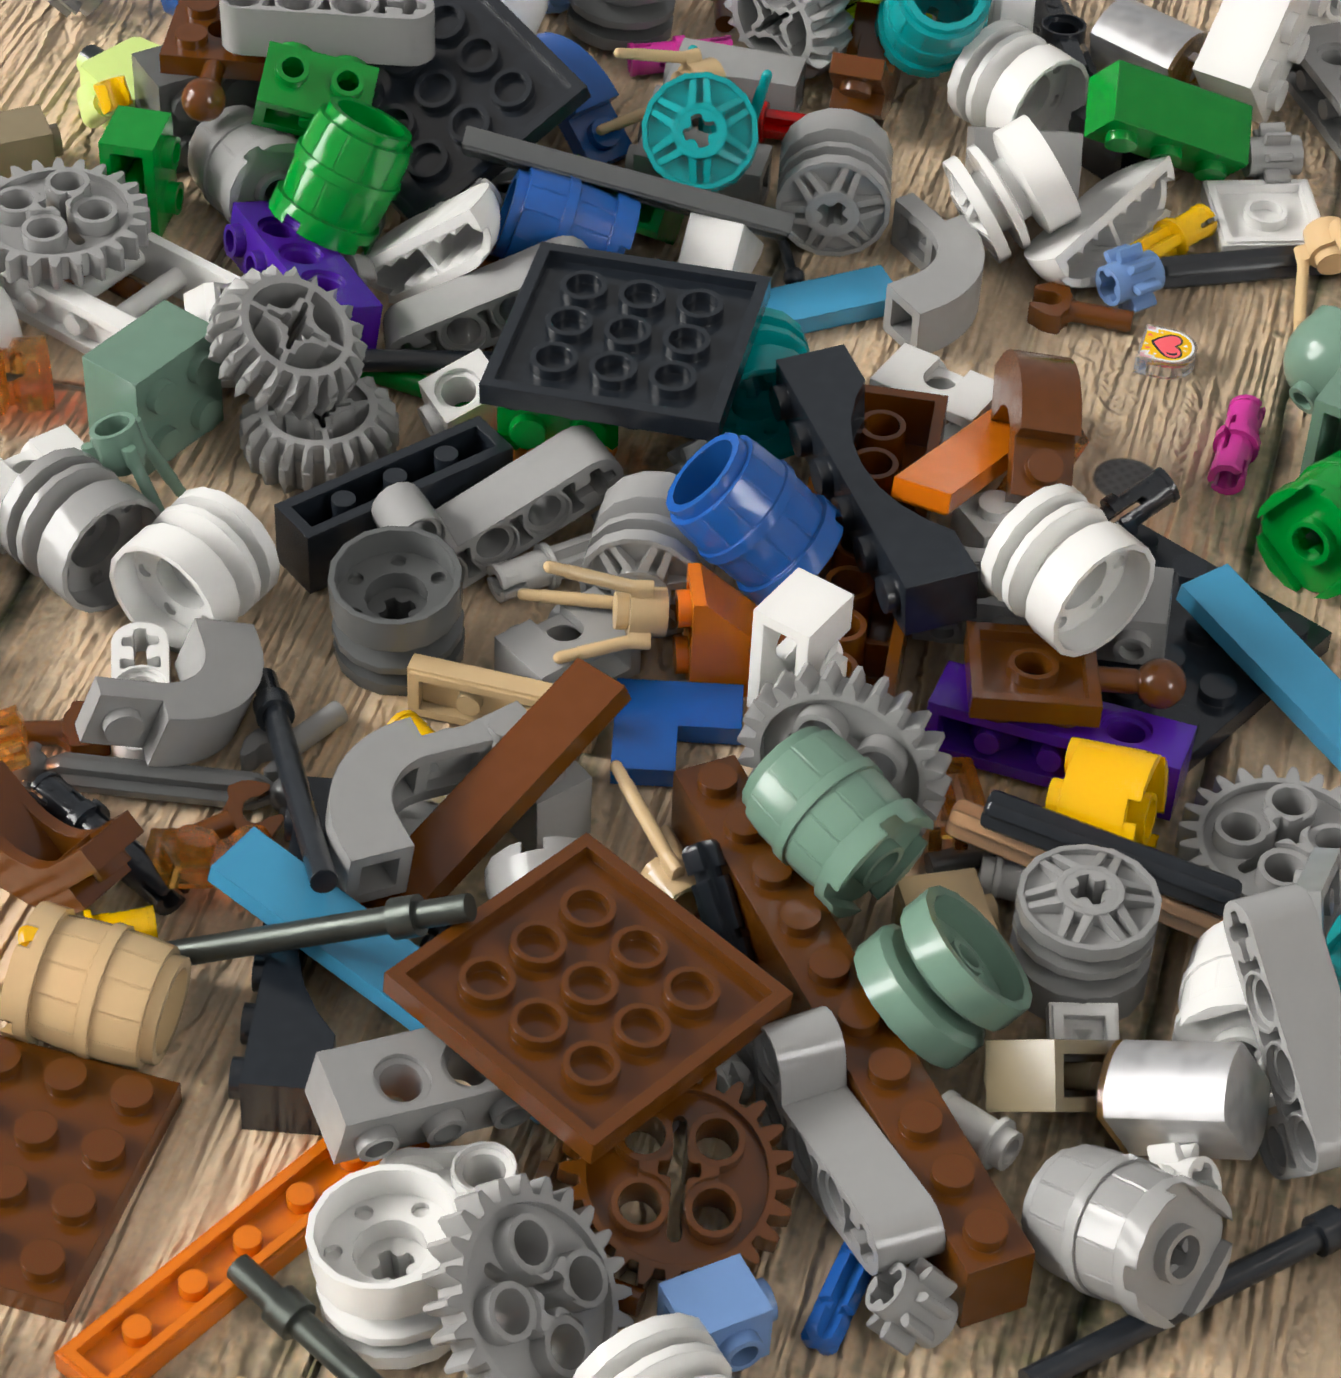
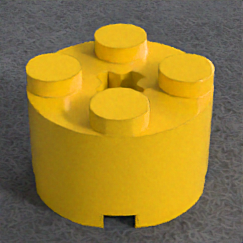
(1112, 788)

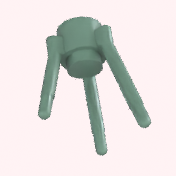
(121, 446)

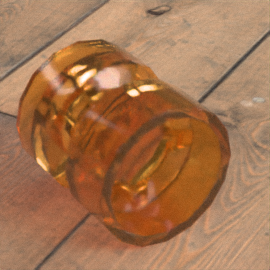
(35, 389)

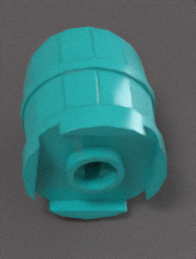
(925, 45)

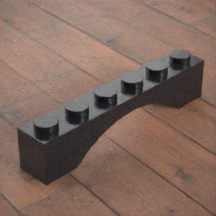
(915, 563)
(281, 1029)

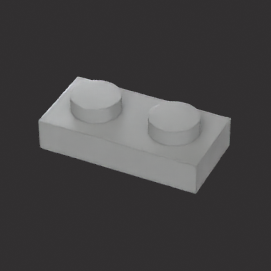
(1323, 883)

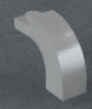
(944, 297)
(184, 718)
(378, 781)

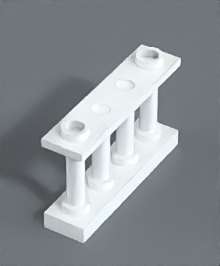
(85, 321)

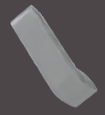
(368, 29)
(465, 310)
(512, 505)
(1296, 1024)
(838, 1146)

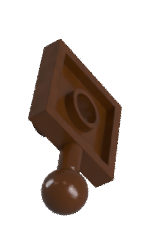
(196, 49)
(1066, 686)

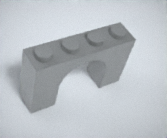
(744, 69)

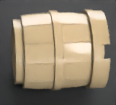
(94, 988)

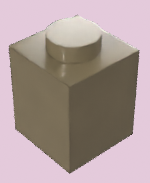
(27, 138)

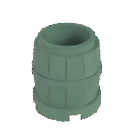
(834, 818)

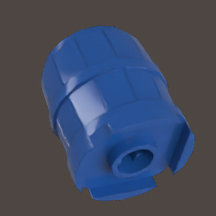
(553, 205)
(752, 515)

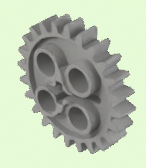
(69, 223)
(862, 716)
(1260, 827)
(523, 1282)

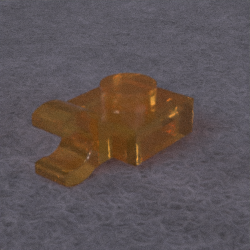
(188, 852)

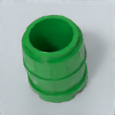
(344, 175)
(1304, 530)

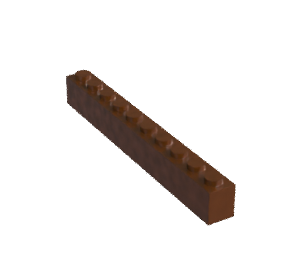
(810, 956)

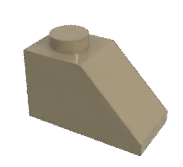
(1043, 1074)

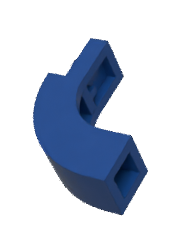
(581, 125)

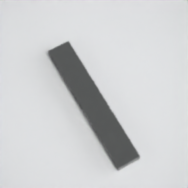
(614, 179)

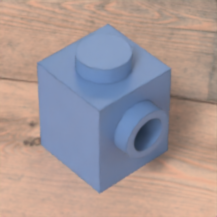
(730, 1306)

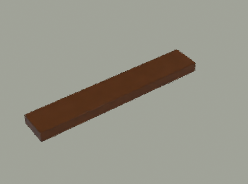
(510, 779)

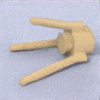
(690, 61)
(1321, 251)
(635, 608)
(667, 869)

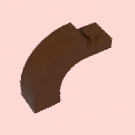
(863, 75)
(1044, 410)
(54, 860)

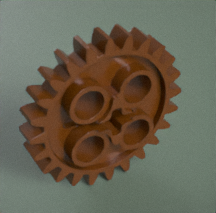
(740, 1186)

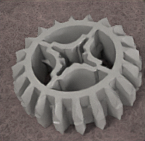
(794, 28)
(286, 342)
(320, 446)

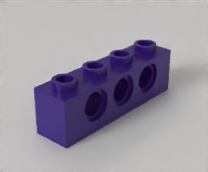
(259, 239)
(1039, 750)

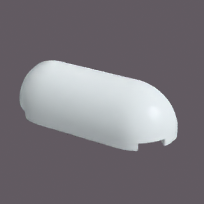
(1111, 215)
(436, 244)

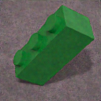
(1167, 117)

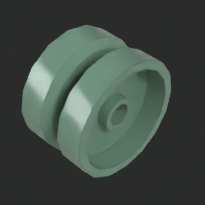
(942, 977)

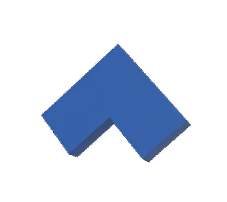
(668, 714)

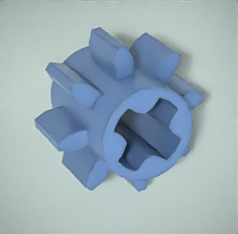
(1130, 277)

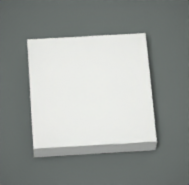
(1259, 212)

